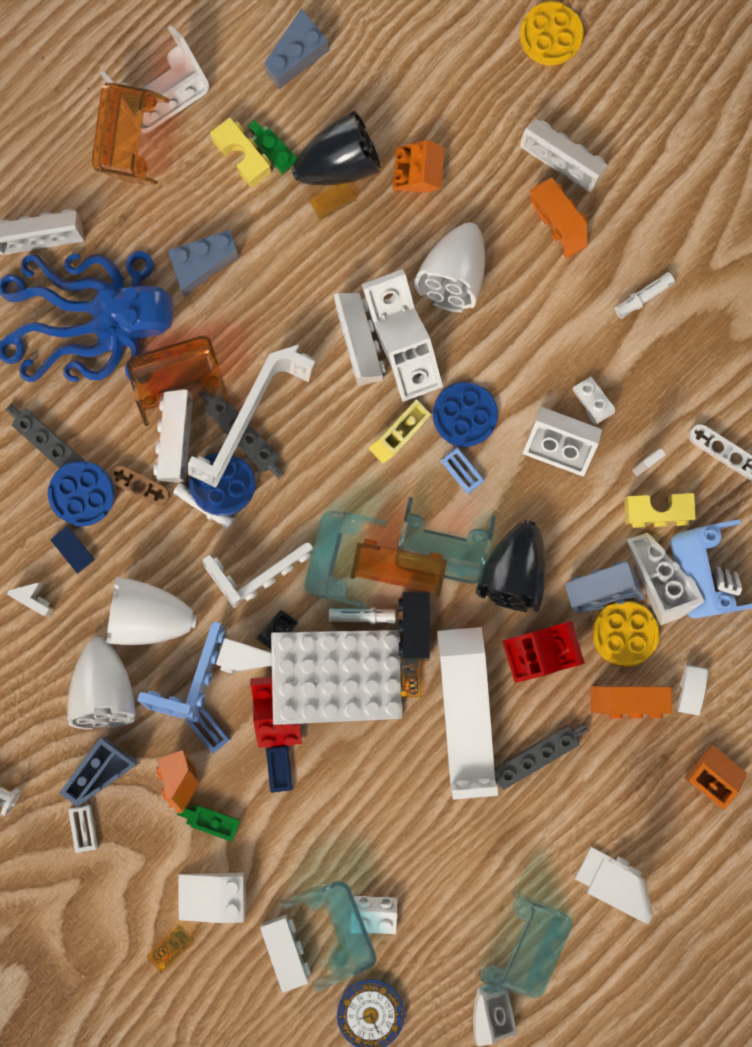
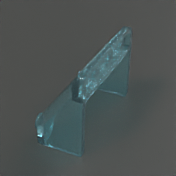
(534, 951)

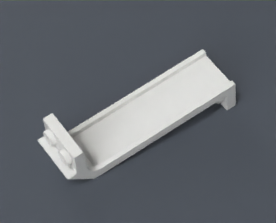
(280, 361)
(467, 713)

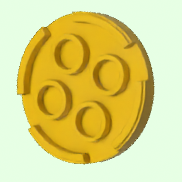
(551, 33)
(625, 633)

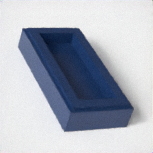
(72, 549)
(279, 769)

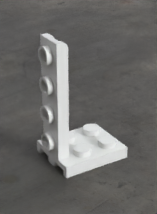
(266, 579)

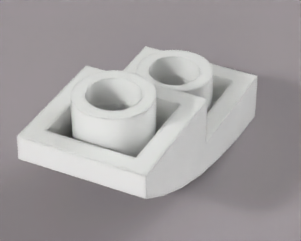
(693, 690)

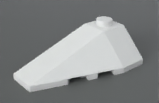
(666, 585)

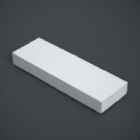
(648, 462)

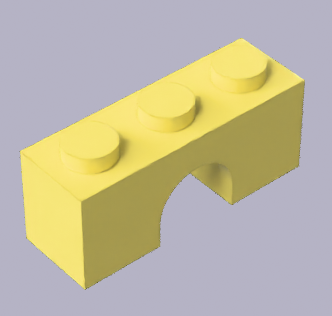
(230, 138)
(679, 510)

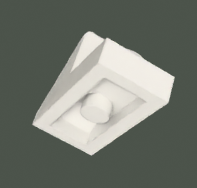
(27, 596)

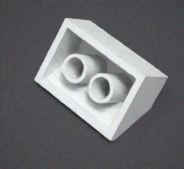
(562, 441)

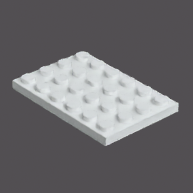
(335, 676)

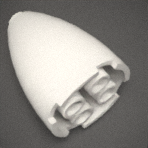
(454, 269)
(146, 614)
(100, 689)

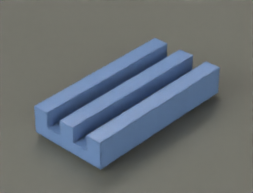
(226, 738)

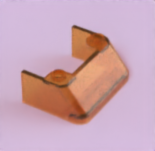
(120, 132)
(172, 369)
(399, 567)

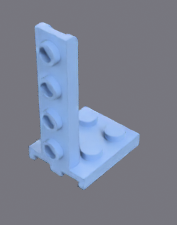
(202, 678)

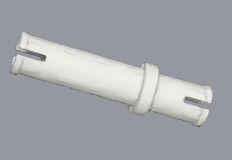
(637, 300)
(184, 493)
(362, 615)

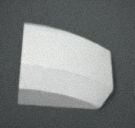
(492, 1016)

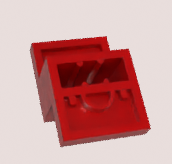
(543, 652)
(266, 732)

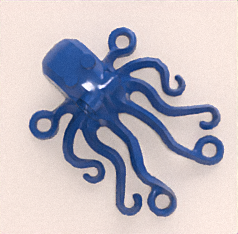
(118, 313)

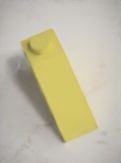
(399, 432)

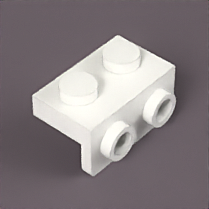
(378, 913)

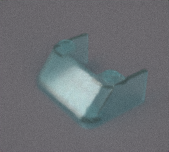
(324, 554)
(464, 556)
(357, 950)

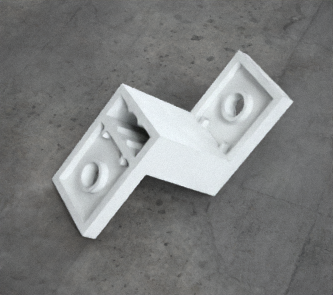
(402, 335)

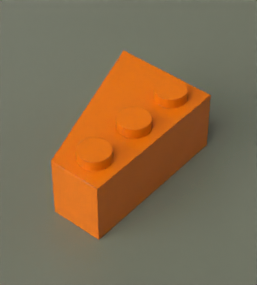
(560, 215)
(631, 700)

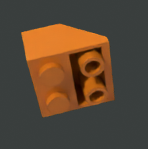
(419, 167)
(716, 777)
(178, 779)

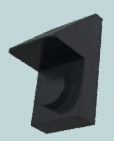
(279, 624)

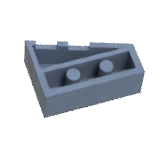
(296, 50)
(202, 259)
(603, 587)
(97, 771)

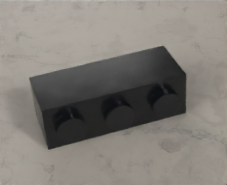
(414, 626)

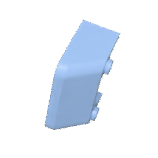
(690, 553)

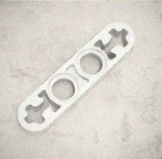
(725, 455)

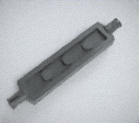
(42, 437)
(251, 443)
(538, 755)

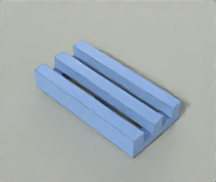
(474, 485)

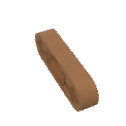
(122, 483)

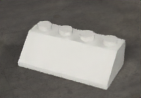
(563, 155)
(40, 232)
(358, 338)
(174, 436)

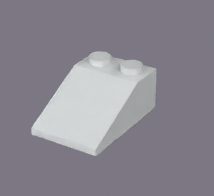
(240, 656)
(212, 897)

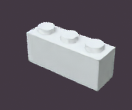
(285, 953)

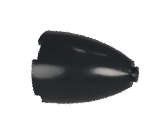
(338, 154)
(516, 570)

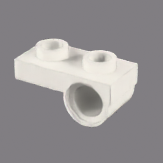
(594, 400)

